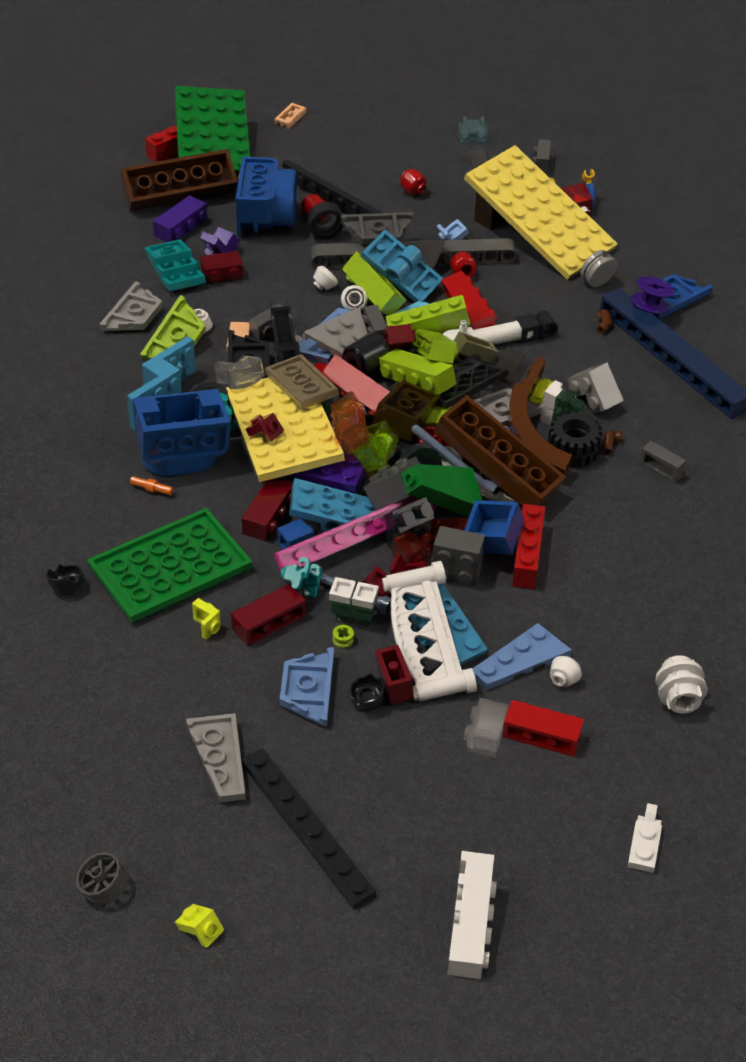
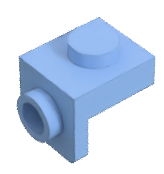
(454, 231)

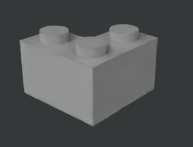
(598, 386)

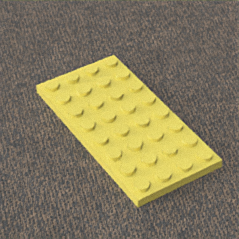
(539, 211)
(306, 435)

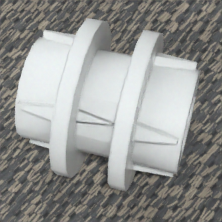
(681, 684)

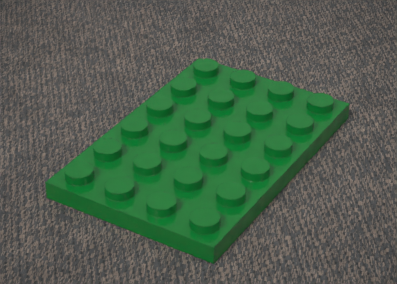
(211, 122)
(169, 564)

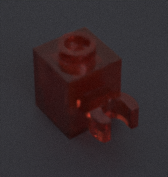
(413, 548)

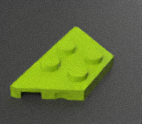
(177, 325)

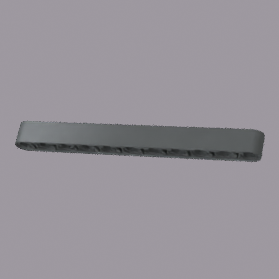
(482, 250)

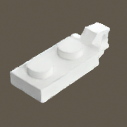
(645, 841)

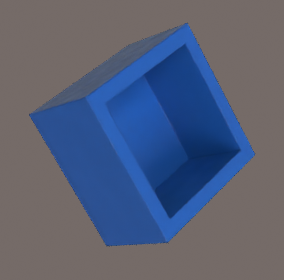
(498, 522)

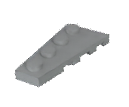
(220, 752)

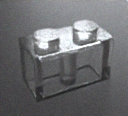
(486, 728)

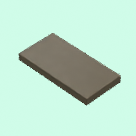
(301, 381)

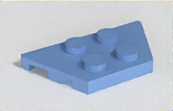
(308, 685)

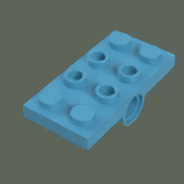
(402, 266)
(327, 504)
(466, 640)

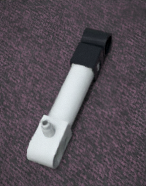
(523, 328)

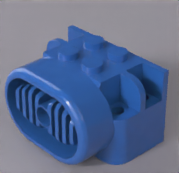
(265, 195)
(181, 431)

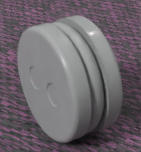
(598, 268)

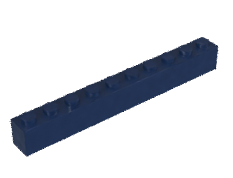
(676, 354)

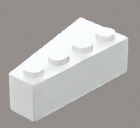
(471, 916)

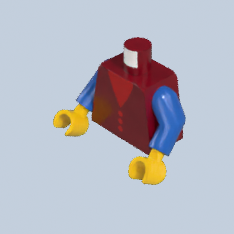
(581, 193)

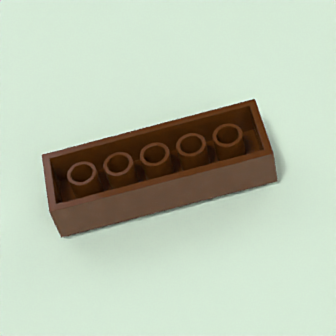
(178, 178)
(499, 453)

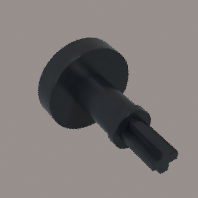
(425, 453)

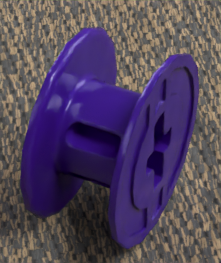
(653, 292)

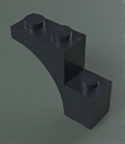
(283, 333)

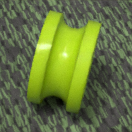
(340, 631)

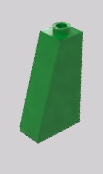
(444, 486)

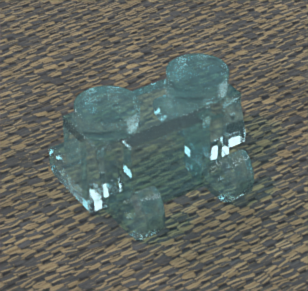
(472, 130)

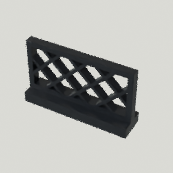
(470, 378)

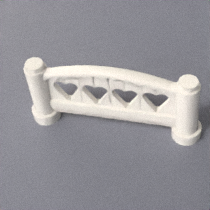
(424, 584)

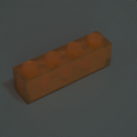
(349, 422)

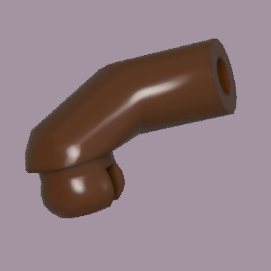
(607, 322)
(608, 440)

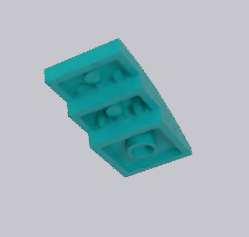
(175, 265)

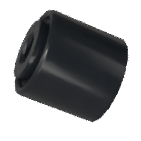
(365, 353)

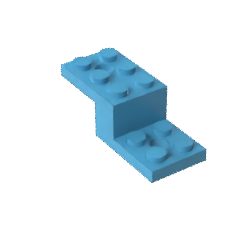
(164, 373)

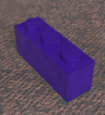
(180, 219)

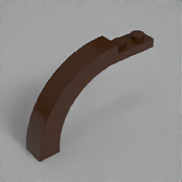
(520, 423)

